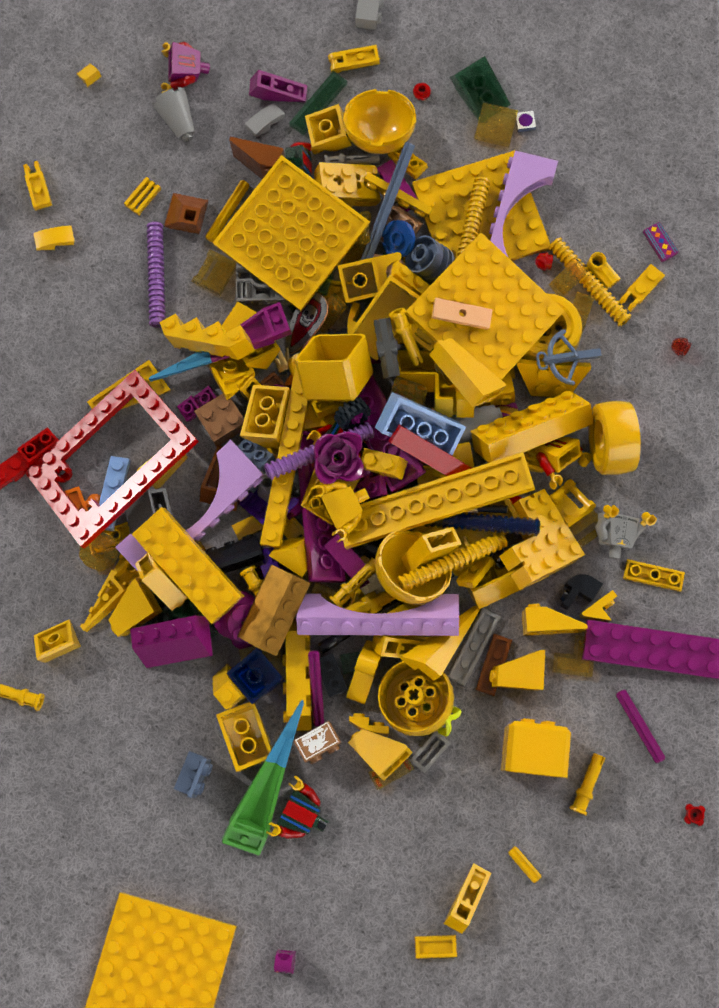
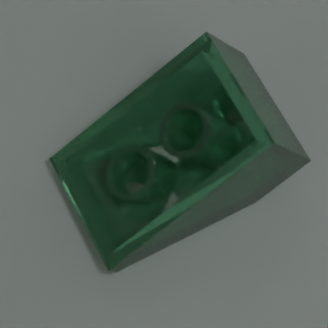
(479, 85)

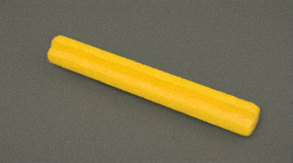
(227, 211)

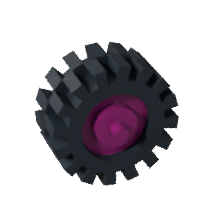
(352, 414)

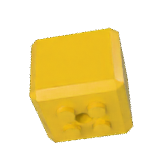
(334, 367)
(536, 748)

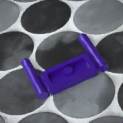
(257, 506)

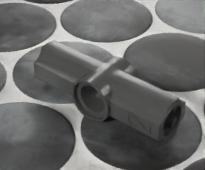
(386, 347)

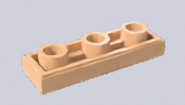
(473, 315)

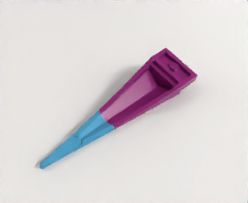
(262, 328)

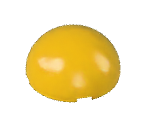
(379, 121)
(390, 566)

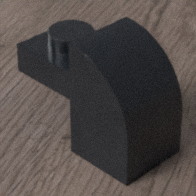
(580, 585)

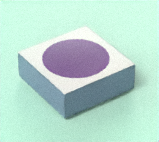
(525, 121)

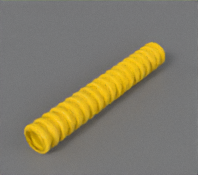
(474, 213)
(591, 283)
(452, 561)

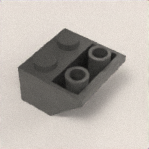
(145, 507)

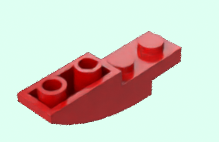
(26, 456)

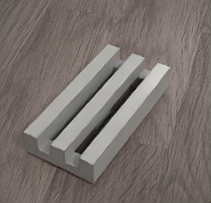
(419, 764)

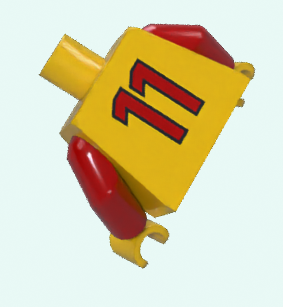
(558, 455)

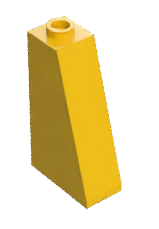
(466, 372)

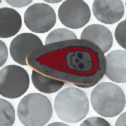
(306, 323)

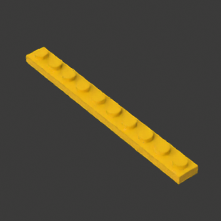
(282, 486)

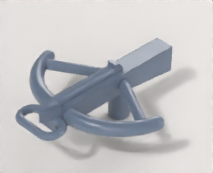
(573, 356)

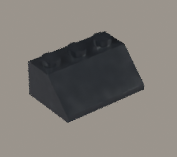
(237, 554)

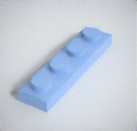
(114, 479)

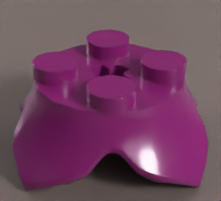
(348, 466)
(230, 623)

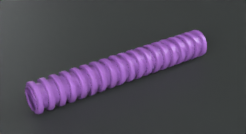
(155, 274)
(306, 456)

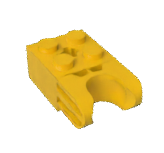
(347, 182)
(373, 272)

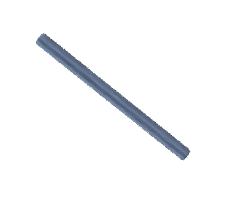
(387, 204)

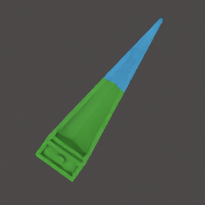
(256, 809)

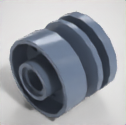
(429, 258)

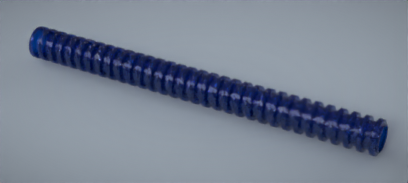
(490, 523)

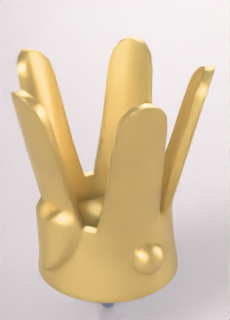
(282, 362)

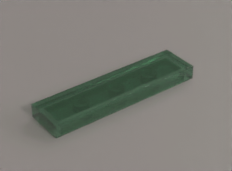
(320, 100)

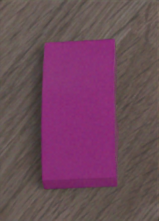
(194, 402)

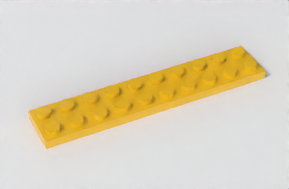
(442, 499)

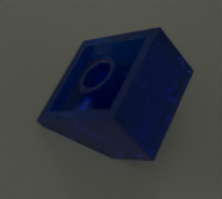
(255, 676)

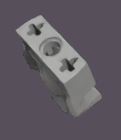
(247, 294)

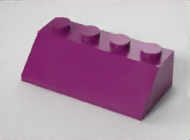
(172, 641)

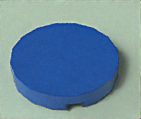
(398, 237)

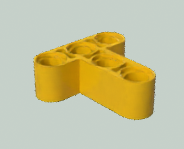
(364, 674)

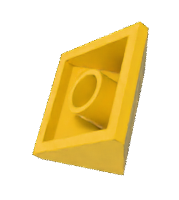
(292, 555)
(55, 641)

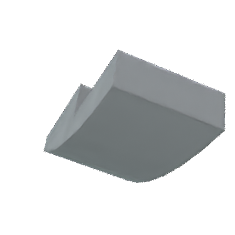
(262, 120)

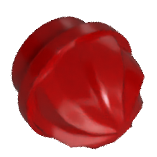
(544, 261)

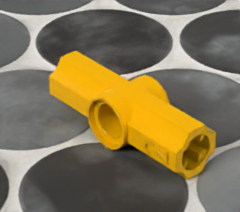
(370, 602)

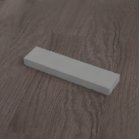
(473, 647)

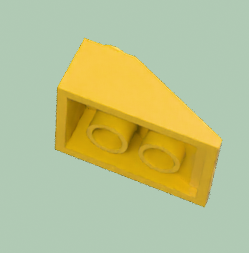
(545, 621)
(245, 736)

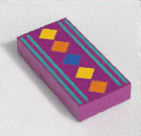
(660, 242)

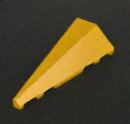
(111, 592)
(436, 651)

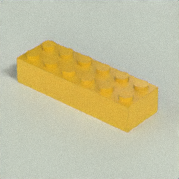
(532, 426)
(187, 565)

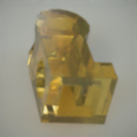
(410, 390)

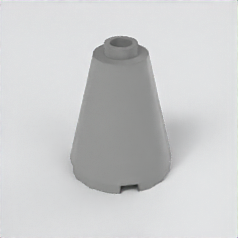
(176, 113)
(482, 416)

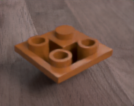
(186, 213)

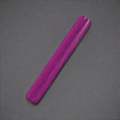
(316, 688)
(640, 726)

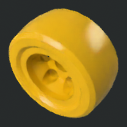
(569, 320)
(614, 438)
(423, 721)

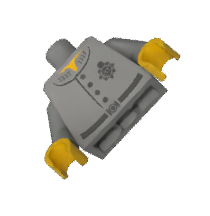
(620, 530)

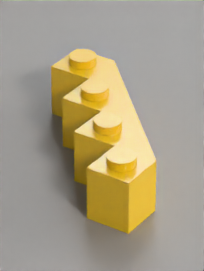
(209, 339)
(297, 677)

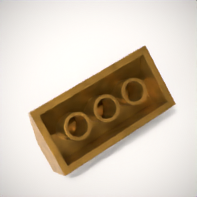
(273, 610)

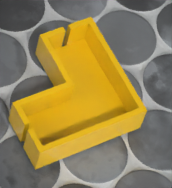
(389, 298)
(447, 398)
(547, 552)

